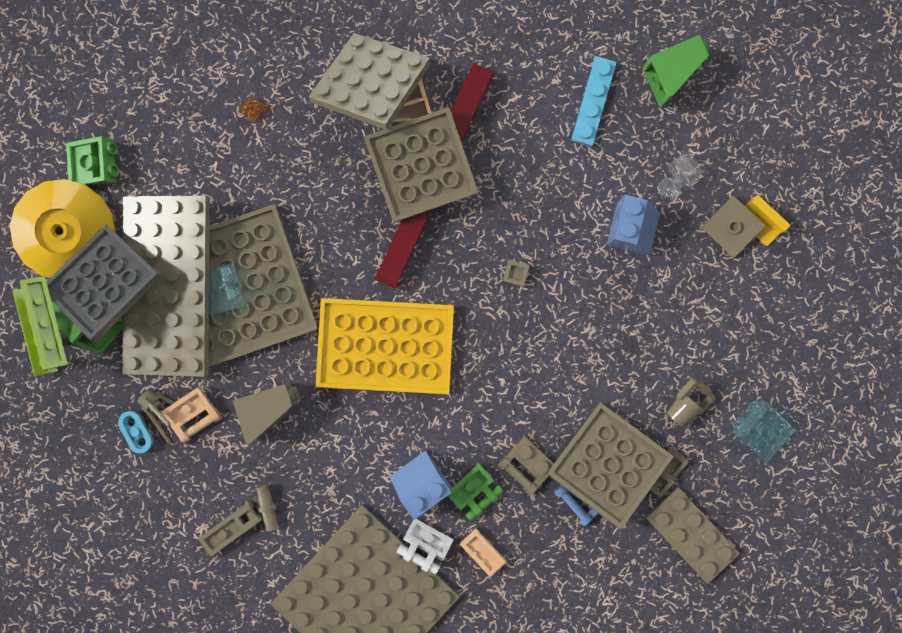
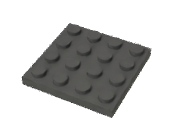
(101, 283)

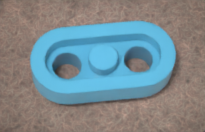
(134, 433)

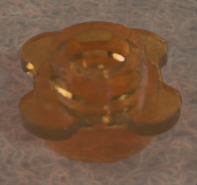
(252, 114)

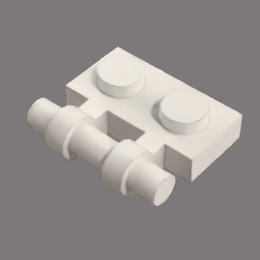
(428, 540)

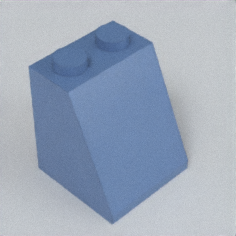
(634, 225)
(420, 485)

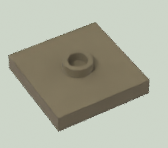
(733, 226)

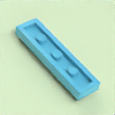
(593, 101)

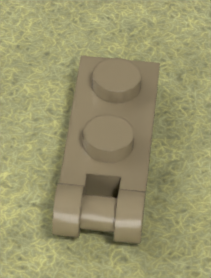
(229, 529)

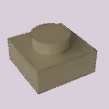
(516, 273)

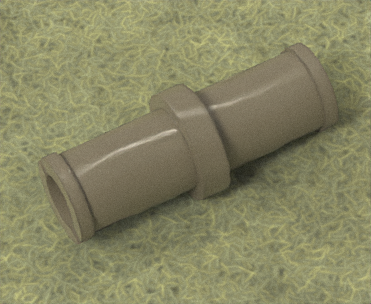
(267, 507)

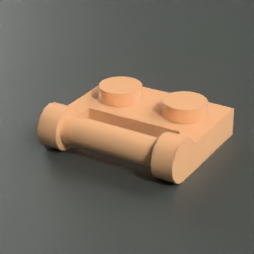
(186, 409)

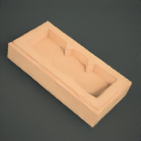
(483, 552)

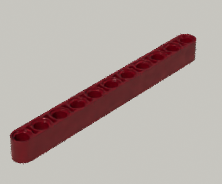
(412, 227)

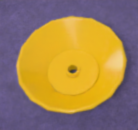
(52, 205)

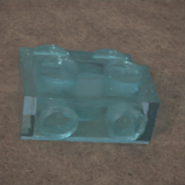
(762, 429)

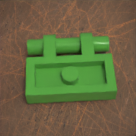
(470, 486)

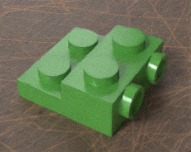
(92, 161)

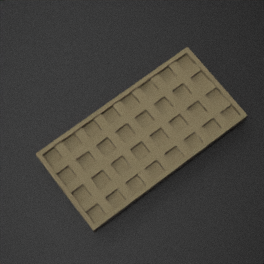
(170, 322)

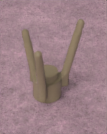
(150, 403)

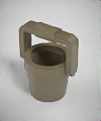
(685, 408)

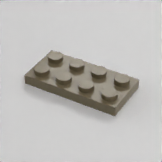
(692, 535)

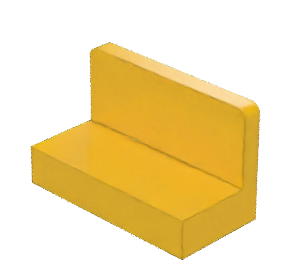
(769, 217)

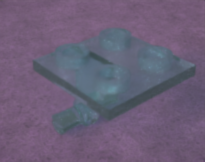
(224, 289)

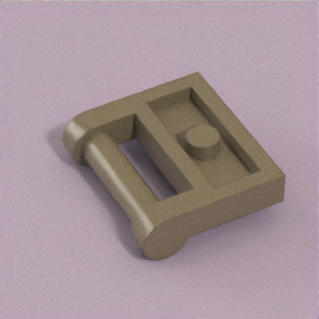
(532, 460)

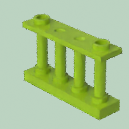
(39, 326)

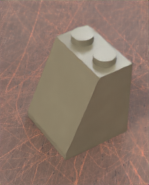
(264, 410)

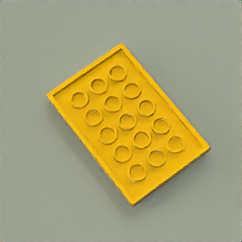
(384, 346)

